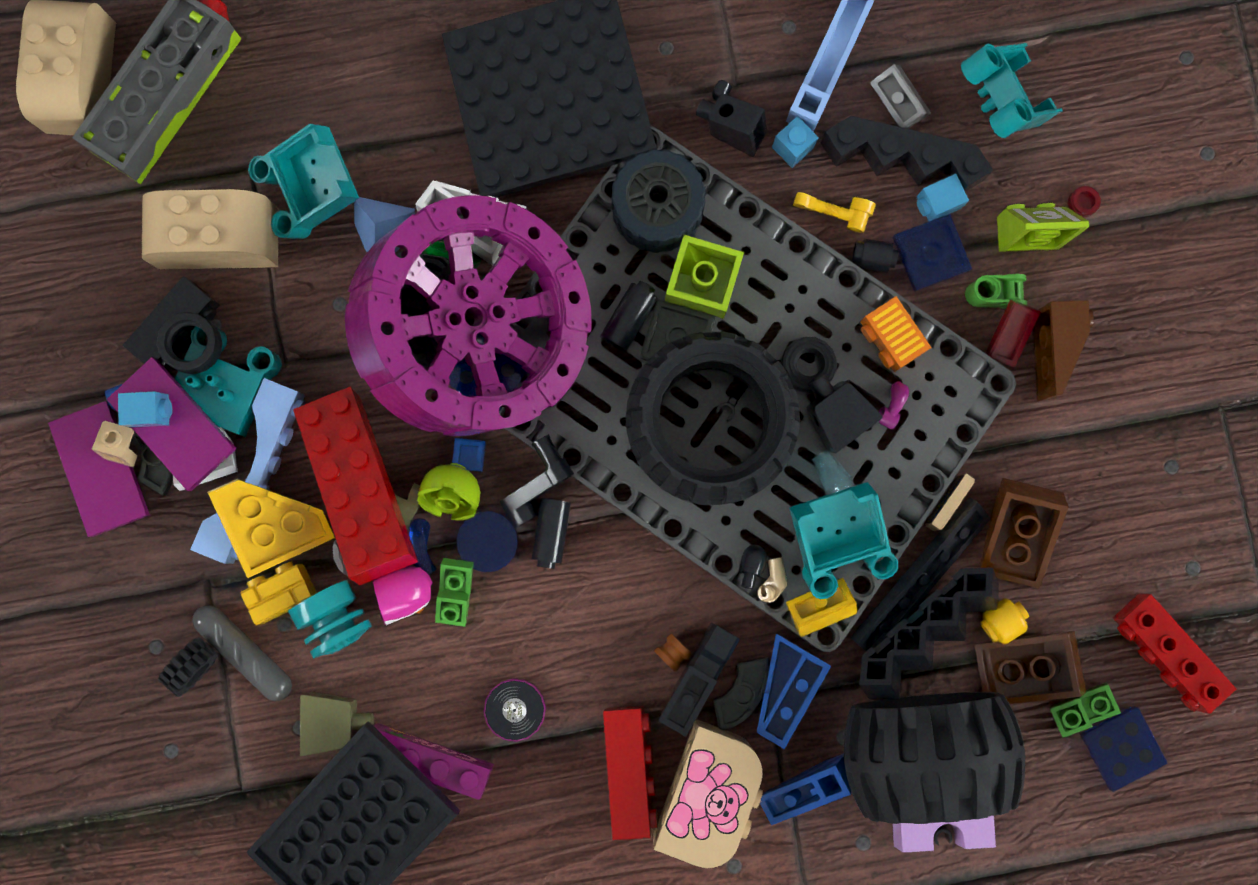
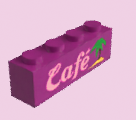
(441, 764)

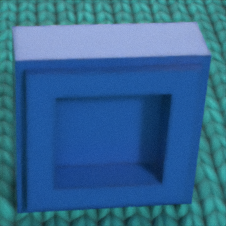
(469, 454)

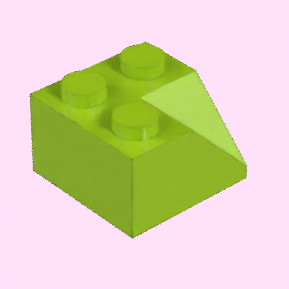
(704, 276)

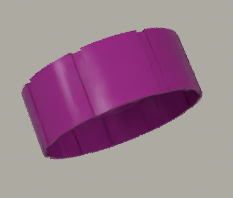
(387, 359)

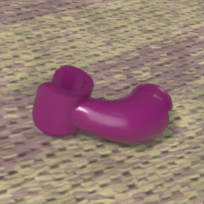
(899, 396)

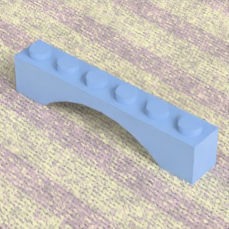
(829, 61)
(274, 421)

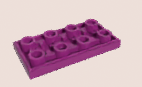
(192, 441)
(102, 489)

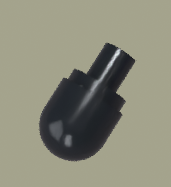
(752, 565)

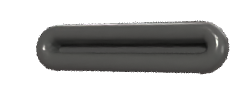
(242, 653)

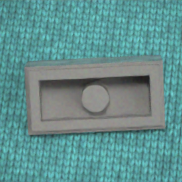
(900, 97)

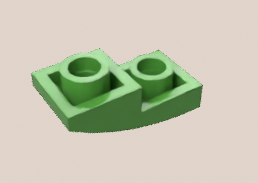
(454, 592)
(1081, 712)

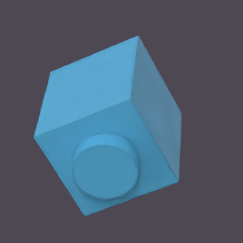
(794, 142)
(942, 198)
(144, 409)

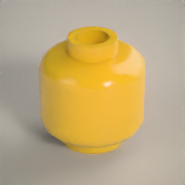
(1006, 622)

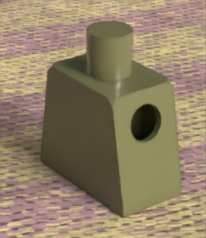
(328, 722)

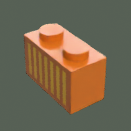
(894, 334)

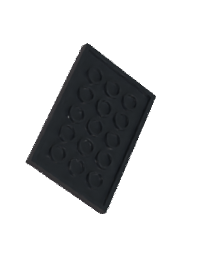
(355, 819)

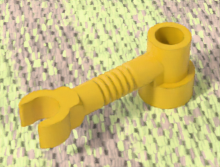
(856, 216)

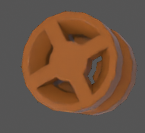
(673, 652)

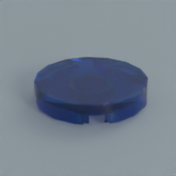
(487, 541)

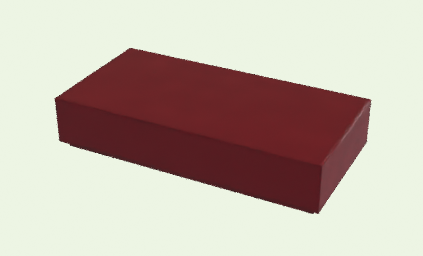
(1012, 333)

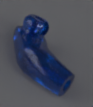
(419, 535)

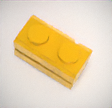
(278, 594)

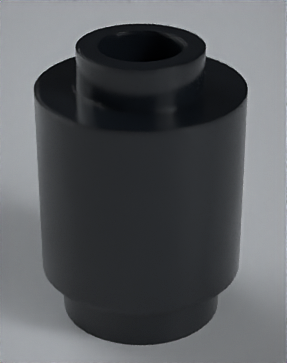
(874, 255)

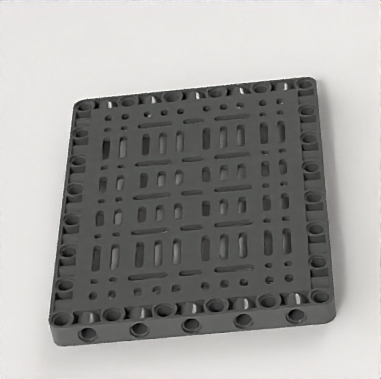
(818, 270)

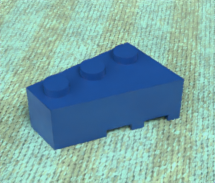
(789, 689)

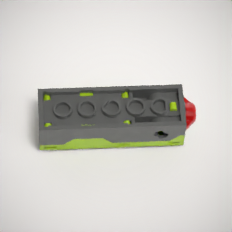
(159, 85)

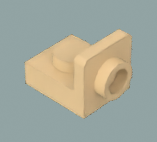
(114, 442)

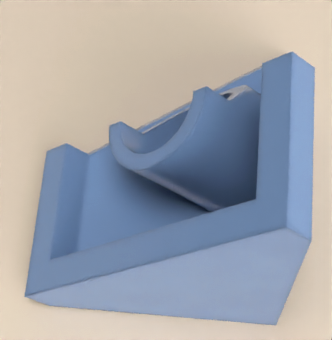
(377, 218)

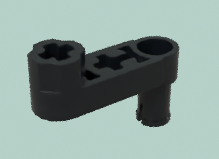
(557, 470)

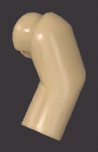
(776, 582)

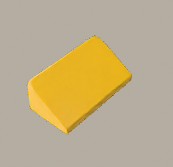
(815, 613)

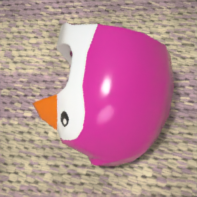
(402, 593)

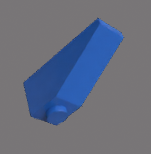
(807, 790)

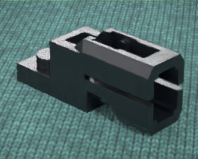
(698, 679)

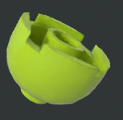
(449, 491)

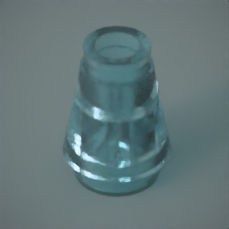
(832, 473)

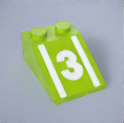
(1038, 227)

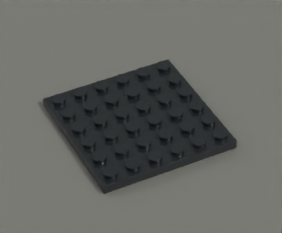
(547, 94)

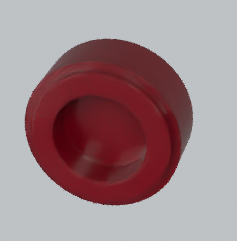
(1084, 201)

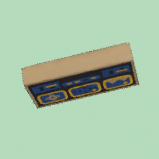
(950, 502)

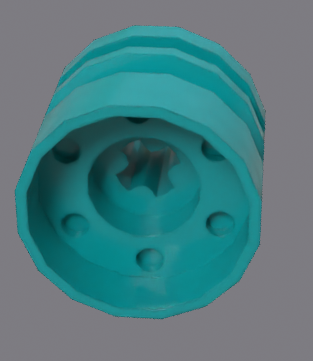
(330, 619)

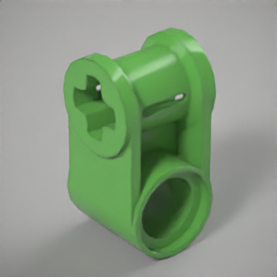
(1000, 290)

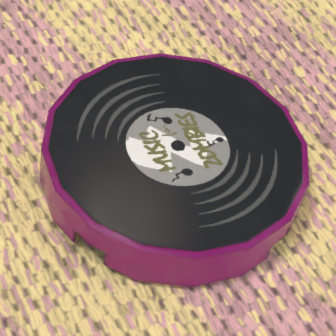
(514, 709)

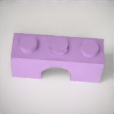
(967, 834)

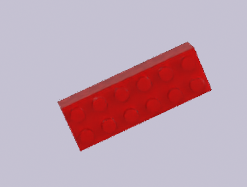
(355, 486)

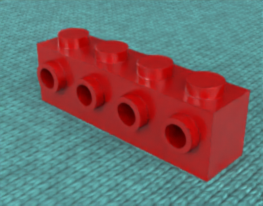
(1174, 654)
(629, 772)

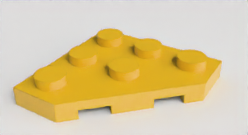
(267, 525)

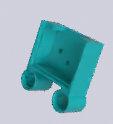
(997, 70)
(310, 178)
(224, 389)
(840, 532)

